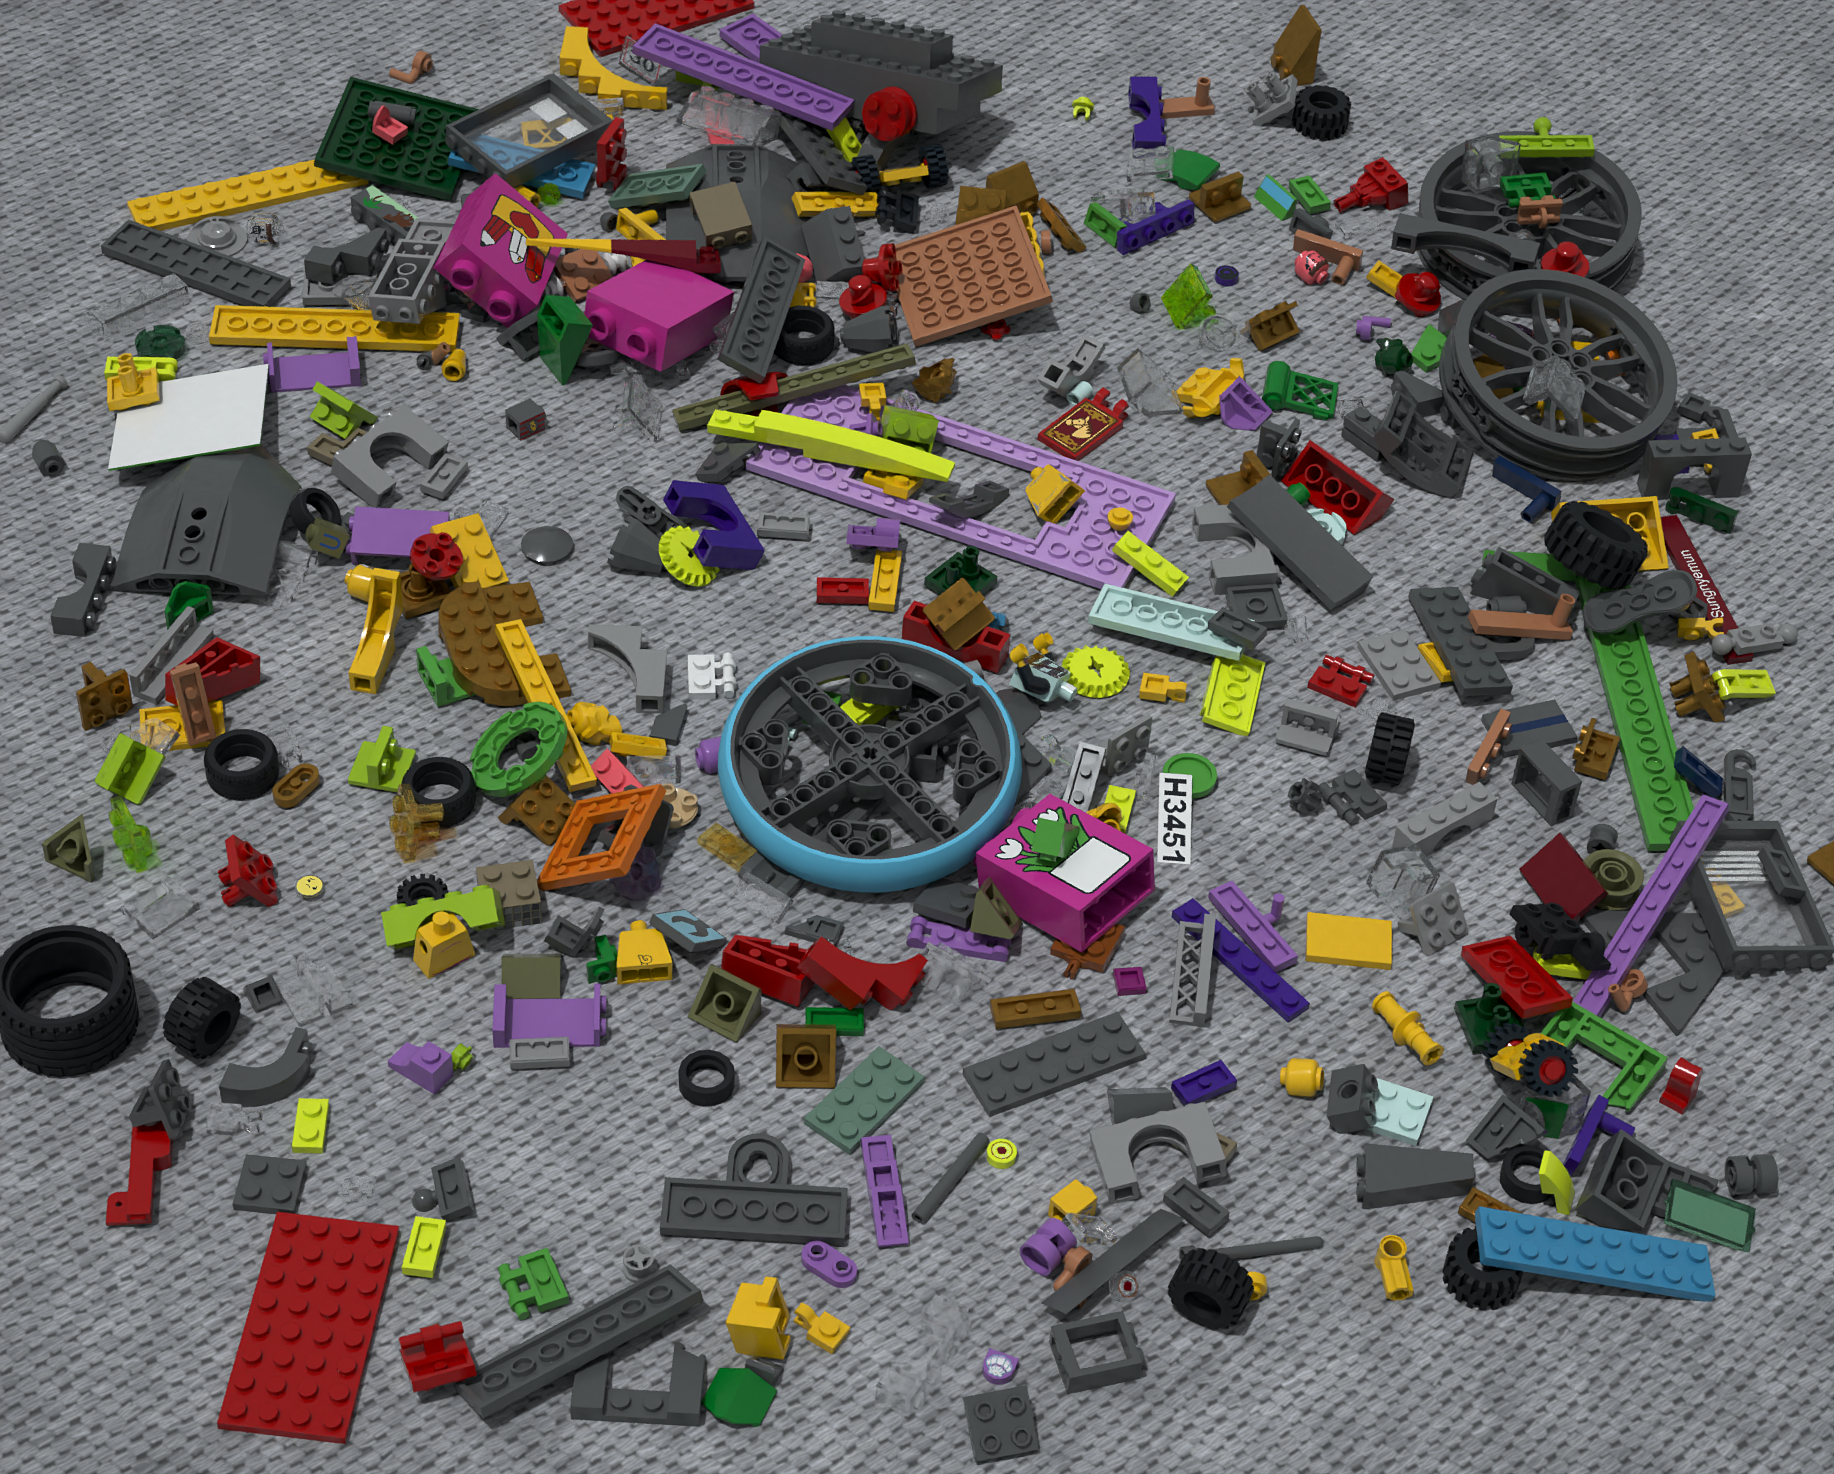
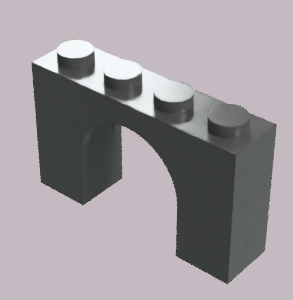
(1668, 457)

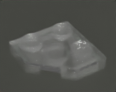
(152, 733)

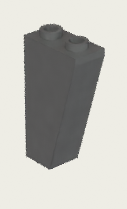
(1511, 576)
(1411, 1175)

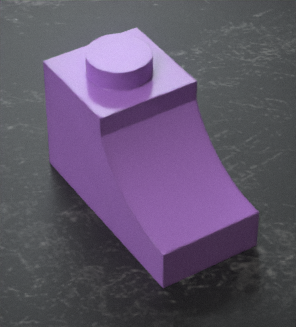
(424, 1065)

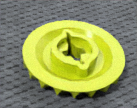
(674, 551)
(1112, 676)

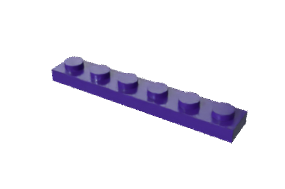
(1246, 964)

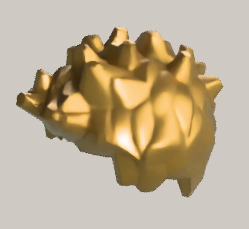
(935, 380)

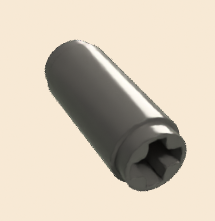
(401, 113)

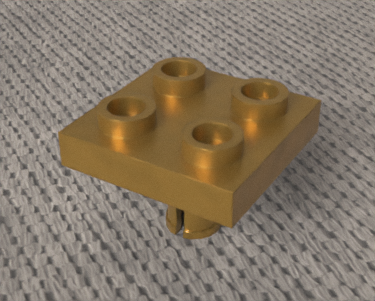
(420, 594)

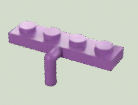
(1254, 926)

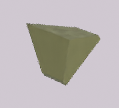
(70, 850)

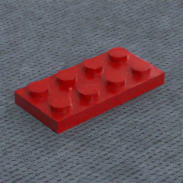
(1520, 977)

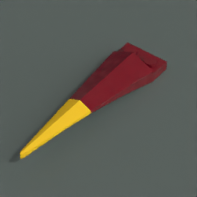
(670, 252)

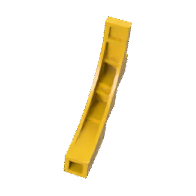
(595, 79)

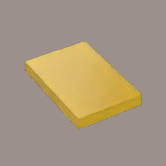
(171, 716)
(1348, 941)

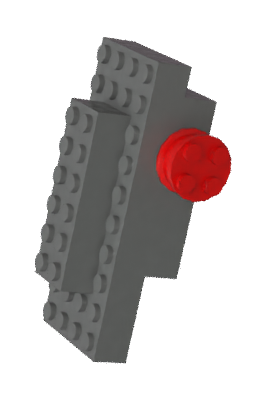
(892, 71)

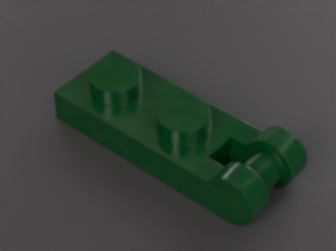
(1701, 509)

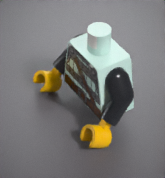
(1039, 672)

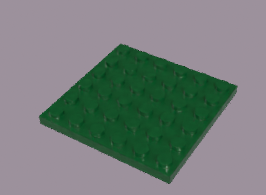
(413, 162)

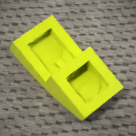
(1556, 1181)

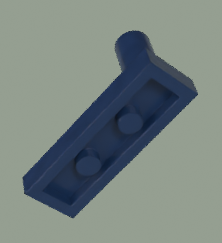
(1539, 491)

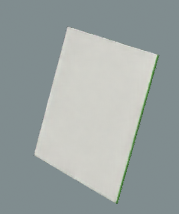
(193, 418)

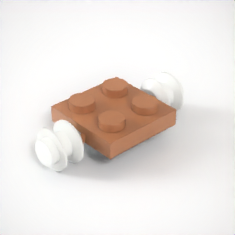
(582, 272)

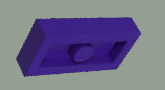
(1204, 1083)

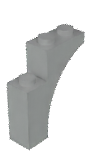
(644, 666)

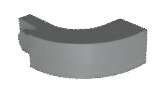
(1077, 368)

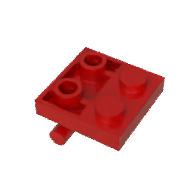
(436, 1356)

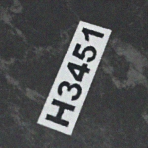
(1174, 818)

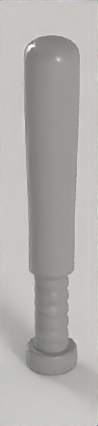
(24, 416)

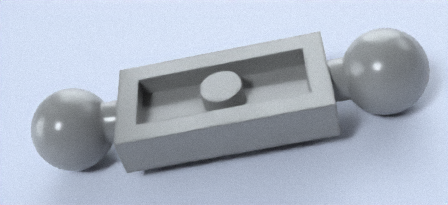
(1754, 639)

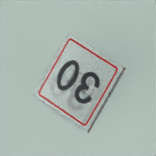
(643, 68)

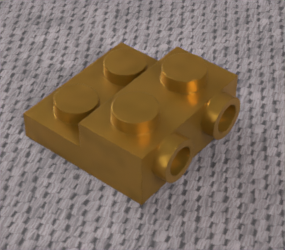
(978, 202)

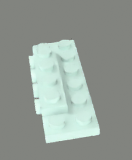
(1161, 621)

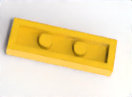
(885, 580)

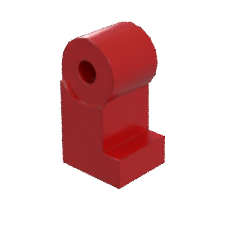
(1681, 1086)

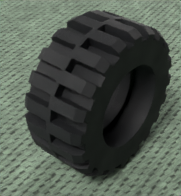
(1595, 545)

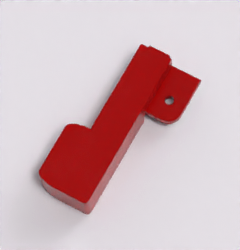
(149, 1153)

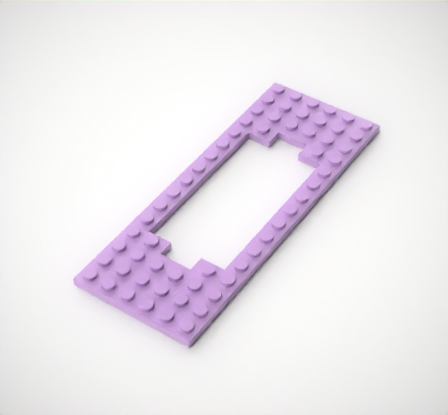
(1075, 551)

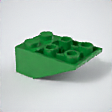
(561, 334)

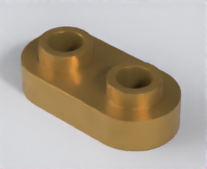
(292, 788)

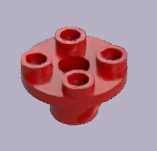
(1566, 259)
(884, 268)
(1419, 293)
(861, 296)
(436, 556)

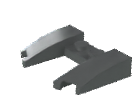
(678, 1406)

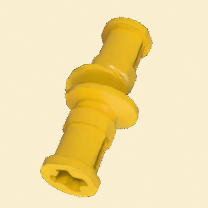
(1407, 1028)

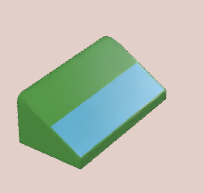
(1276, 198)

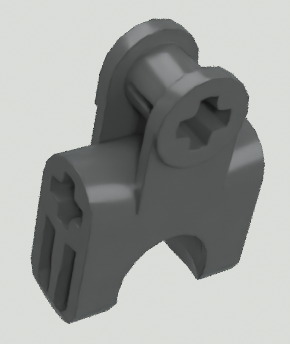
(636, 504)

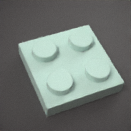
(1400, 1112)

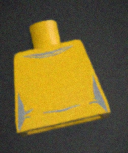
(1052, 493)

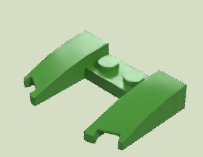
(1640, 1061)

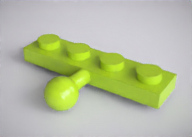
(1552, 145)

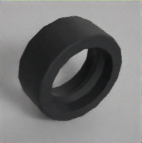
(320, 501)
(711, 1095)
(1512, 1185)

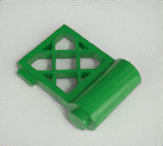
(1280, 386)

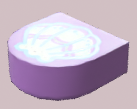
(999, 1367)

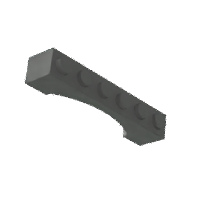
(1419, 233)

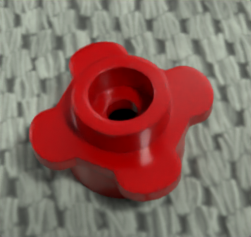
(996, 329)

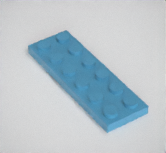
(570, 177)

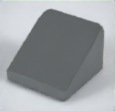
(263, 994)

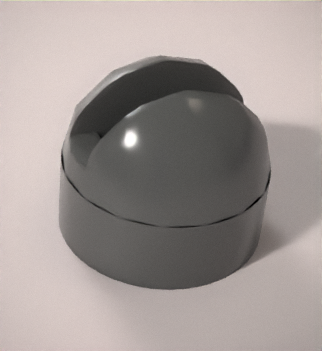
(608, 220)
(1140, 302)

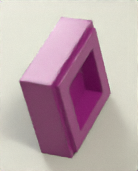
(1129, 981)

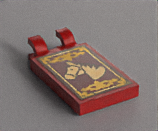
(1084, 426)

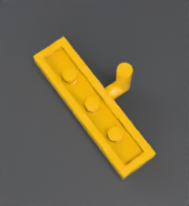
(813, 203)

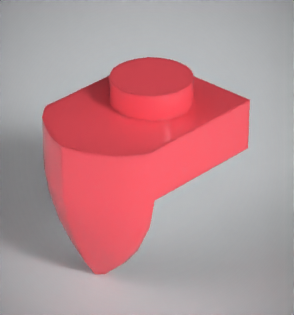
(388, 127)

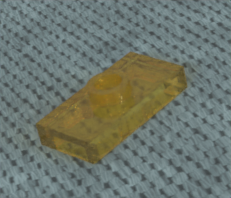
(726, 846)

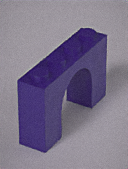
(735, 543)

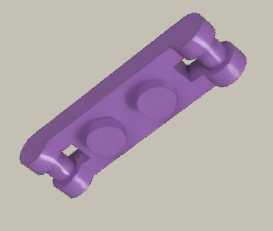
(957, 938)

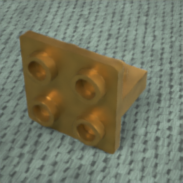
(1221, 197)
(1273, 325)
(958, 613)
(102, 696)

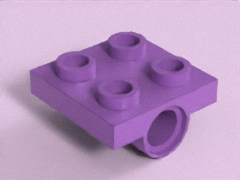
(883, 536)

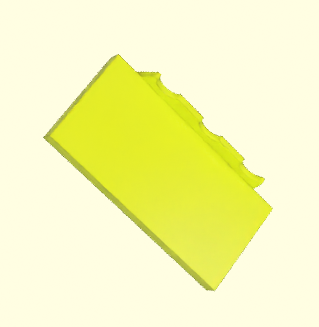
(1232, 693)

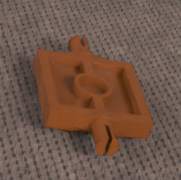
(1094, 957)

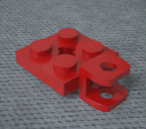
(611, 153)

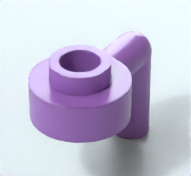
(1364, 326)

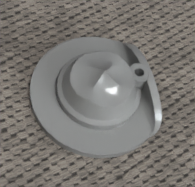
(219, 234)

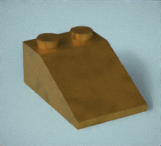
(1298, 48)

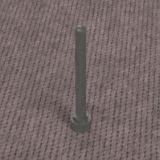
(1264, 1248)

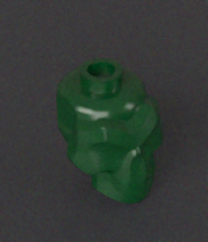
(1393, 356)

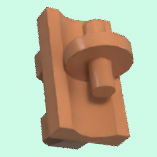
(1539, 211)

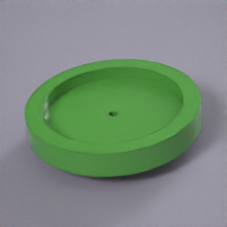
(1202, 771)

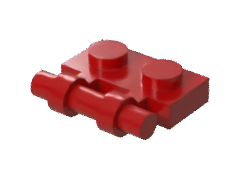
(1337, 686)

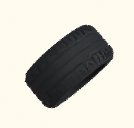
(805, 350)
(448, 772)
(244, 783)

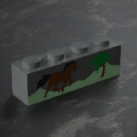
(381, 211)

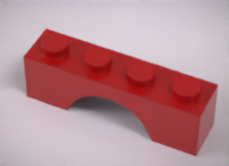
(987, 647)

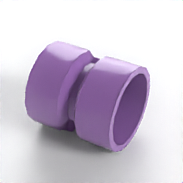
(1048, 1246)

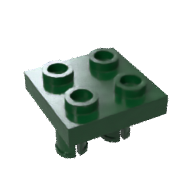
(959, 567)
(1483, 1014)

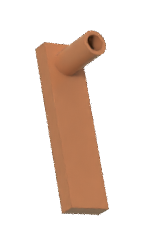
(1526, 624)

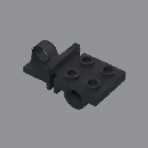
(1558, 934)

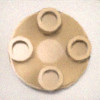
(684, 805)

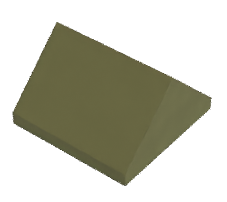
(993, 913)
(532, 976)
(726, 1003)

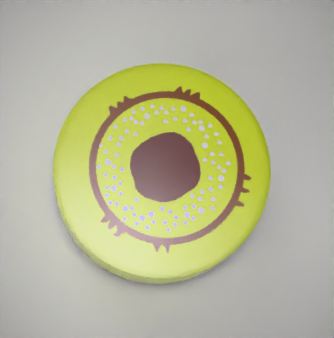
(1001, 1153)

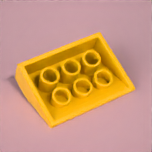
(1644, 518)

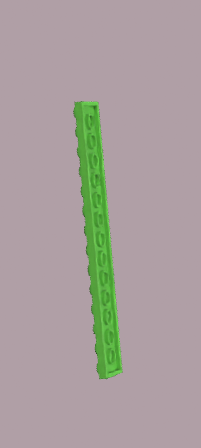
(1642, 725)

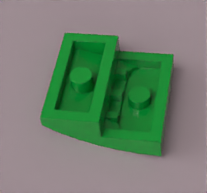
(1192, 169)

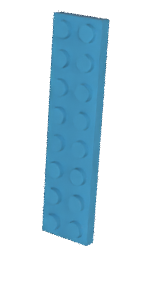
(1594, 1254)

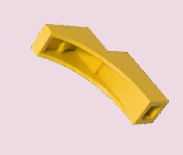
(377, 638)

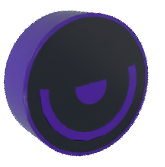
(1226, 275)

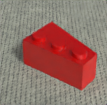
(768, 967)

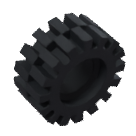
(421, 887)

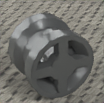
(1602, 837)

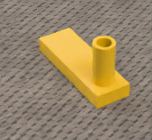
(636, 225)

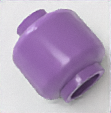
(707, 755)

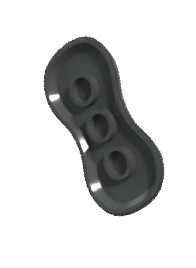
(1661, 595)

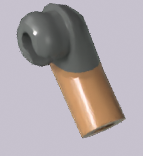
(432, 357)

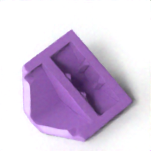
(1242, 407)

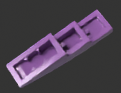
(884, 1191)

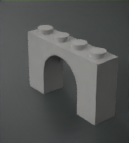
(399, 430)
(1256, 568)
(1185, 1127)

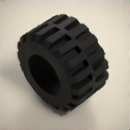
(1321, 112)
(1389, 748)
(201, 1017)
(1473, 1284)
(1210, 1288)

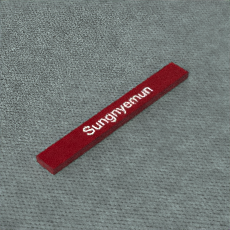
(1687, 559)

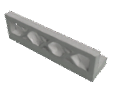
(171, 649)
(1203, 967)

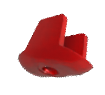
(755, 390)

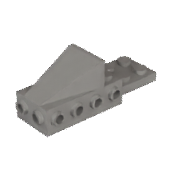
(409, 283)

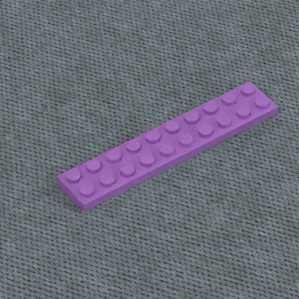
(743, 76)

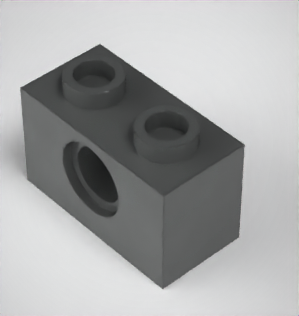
(1352, 1099)

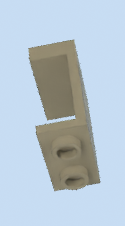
(721, 215)

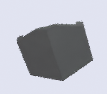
(1021, 708)

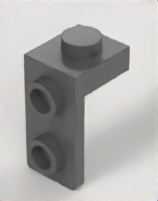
(571, 938)

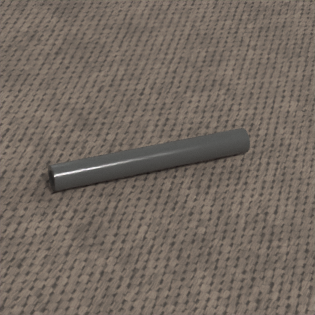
(950, 1178)

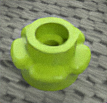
(461, 1057)

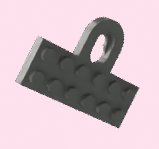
(1467, 655)
(752, 1209)

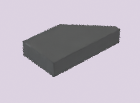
(669, 725)
(815, 928)

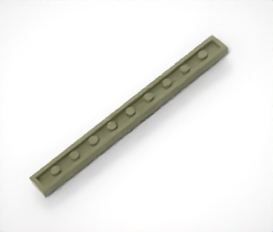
(799, 385)

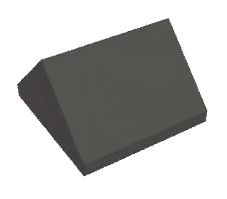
(1138, 1102)

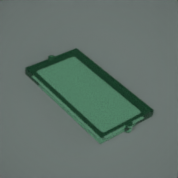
(1710, 1215)

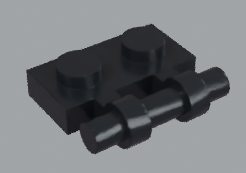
(903, 212)

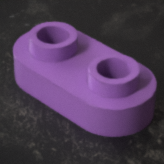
(827, 1264)

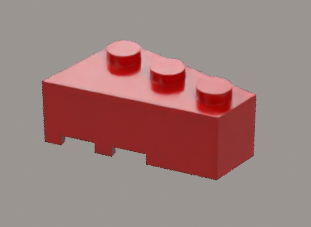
(223, 670)

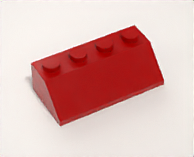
(1338, 488)

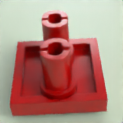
(248, 872)

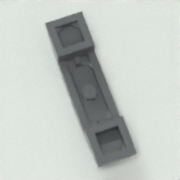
(985, 497)

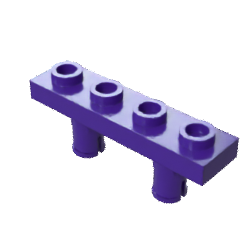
(1155, 227)

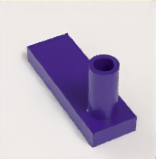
(1594, 1118)

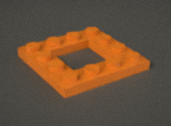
(634, 806)

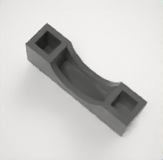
(76, 611)

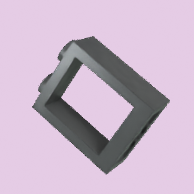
(1552, 804)
(1101, 1375)

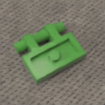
(542, 1280)

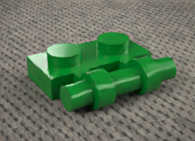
(1525, 185)

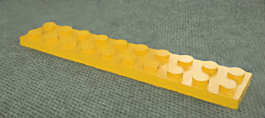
(238, 195)
(328, 328)

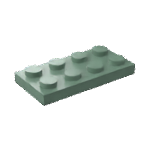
(657, 186)
(864, 1100)

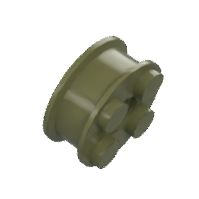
(1618, 875)

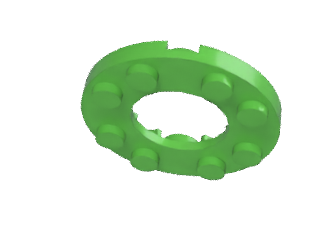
(486, 753)

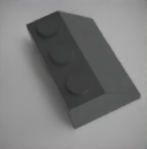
(833, 245)
(1623, 1184)

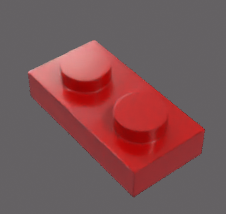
(842, 590)

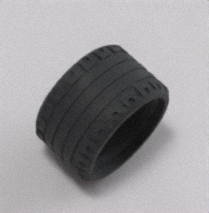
(69, 1043)

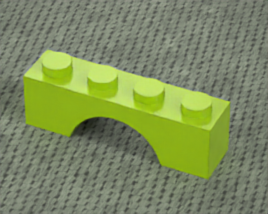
(479, 908)

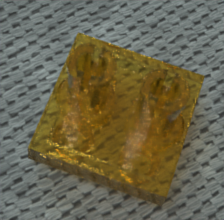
(407, 822)

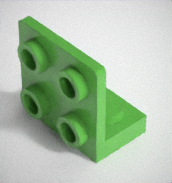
(438, 678)

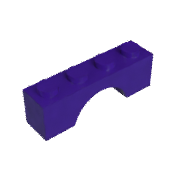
(1144, 98)

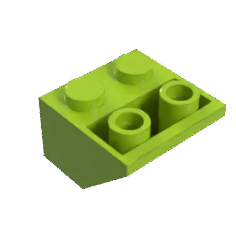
(909, 427)

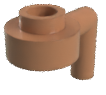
(421, 63)
(1631, 987)
(1074, 1262)

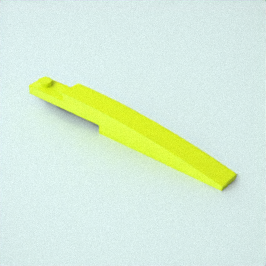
(831, 443)

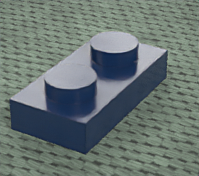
(1698, 772)

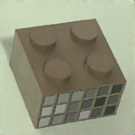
(517, 892)

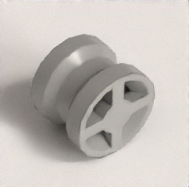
(640, 1256)

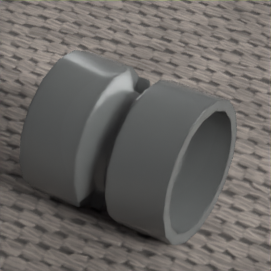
(1751, 1174)

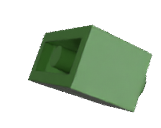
(1053, 839)

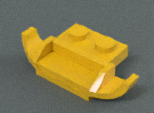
(1206, 386)

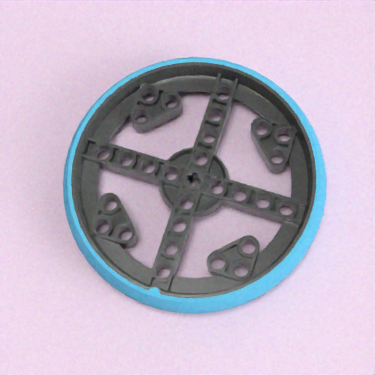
(869, 764)

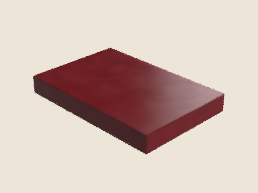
(1563, 878)

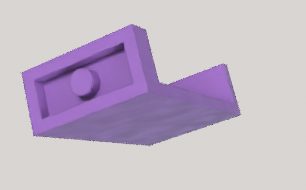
(303, 371)
(389, 530)
(548, 1018)

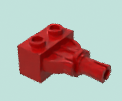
(1376, 186)

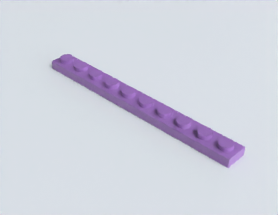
(1653, 902)

